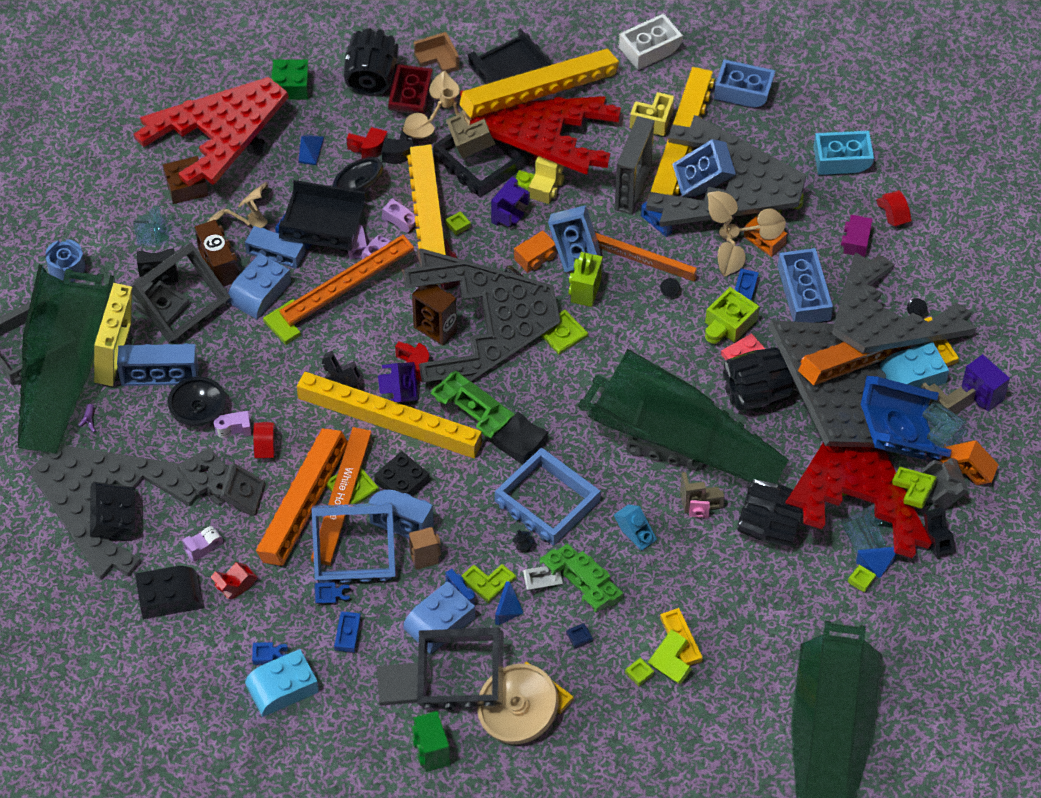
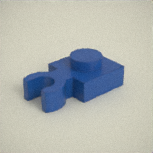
(327, 592)
(266, 652)

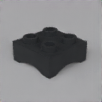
(147, 261)
(520, 438)
(402, 475)

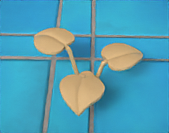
(441, 88)
(721, 207)
(255, 217)

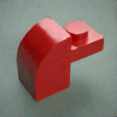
(368, 146)
(895, 207)
(411, 354)
(264, 440)
(235, 581)

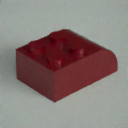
(411, 89)

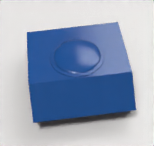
(896, 418)

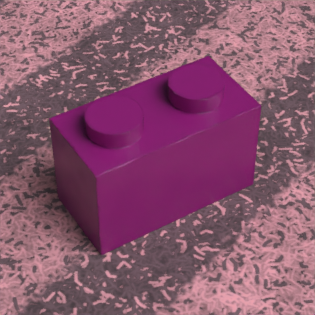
(857, 235)

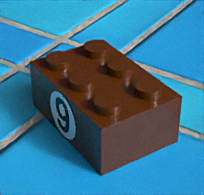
(217, 252)
(434, 313)

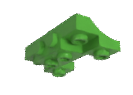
(473, 400)
(585, 575)

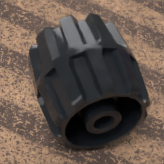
(371, 62)
(757, 379)
(767, 514)

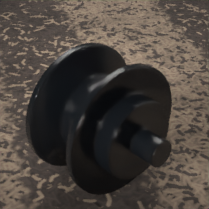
(256, 146)
(670, 287)
(917, 307)
(523, 540)

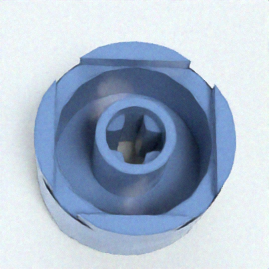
(64, 256)

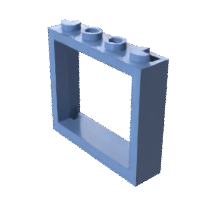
(563, 473)
(353, 509)

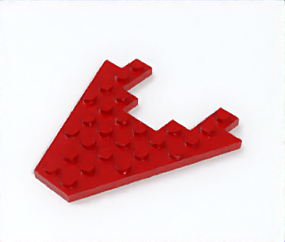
(226, 117)
(538, 126)
(864, 475)

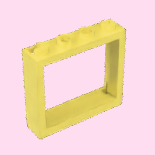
(111, 334)

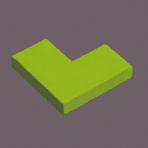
(280, 326)
(918, 483)
(488, 586)
(666, 657)

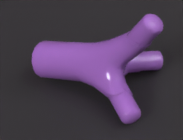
(88, 417)

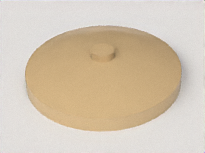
(526, 707)

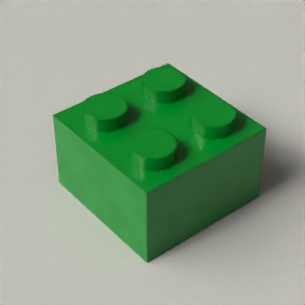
(292, 77)
(430, 741)

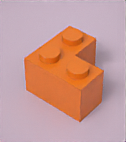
(973, 461)

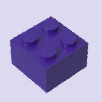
(988, 382)

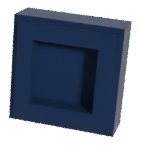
(579, 635)

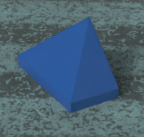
(310, 149)
(876, 560)
(508, 605)

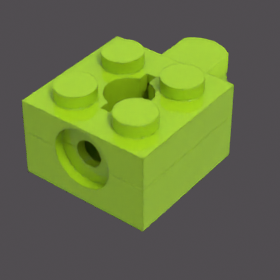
(585, 279)
(730, 316)

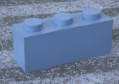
(279, 250)

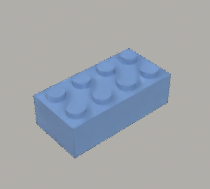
(805, 286)
(156, 364)

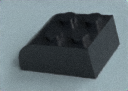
(112, 511)
(168, 591)

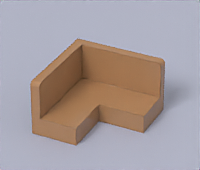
(437, 50)

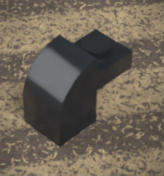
(395, 150)
(346, 375)
(939, 534)

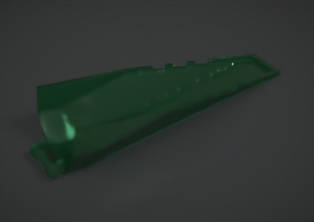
(57, 353)
(679, 417)
(834, 712)

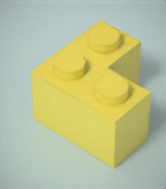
(659, 111)
(546, 180)

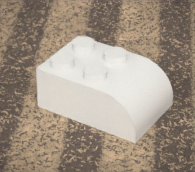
(650, 41)

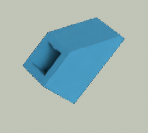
(635, 526)

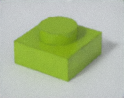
(524, 179)
(458, 223)
(861, 578)
(639, 672)

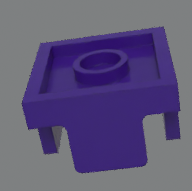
(504, 201)
(399, 382)

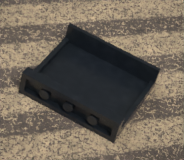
(508, 59)
(322, 215)

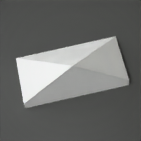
(541, 577)

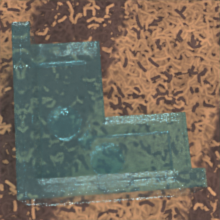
(149, 228)
(948, 425)
(863, 529)

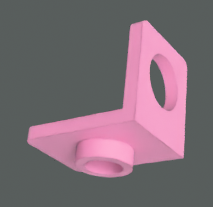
(699, 509)

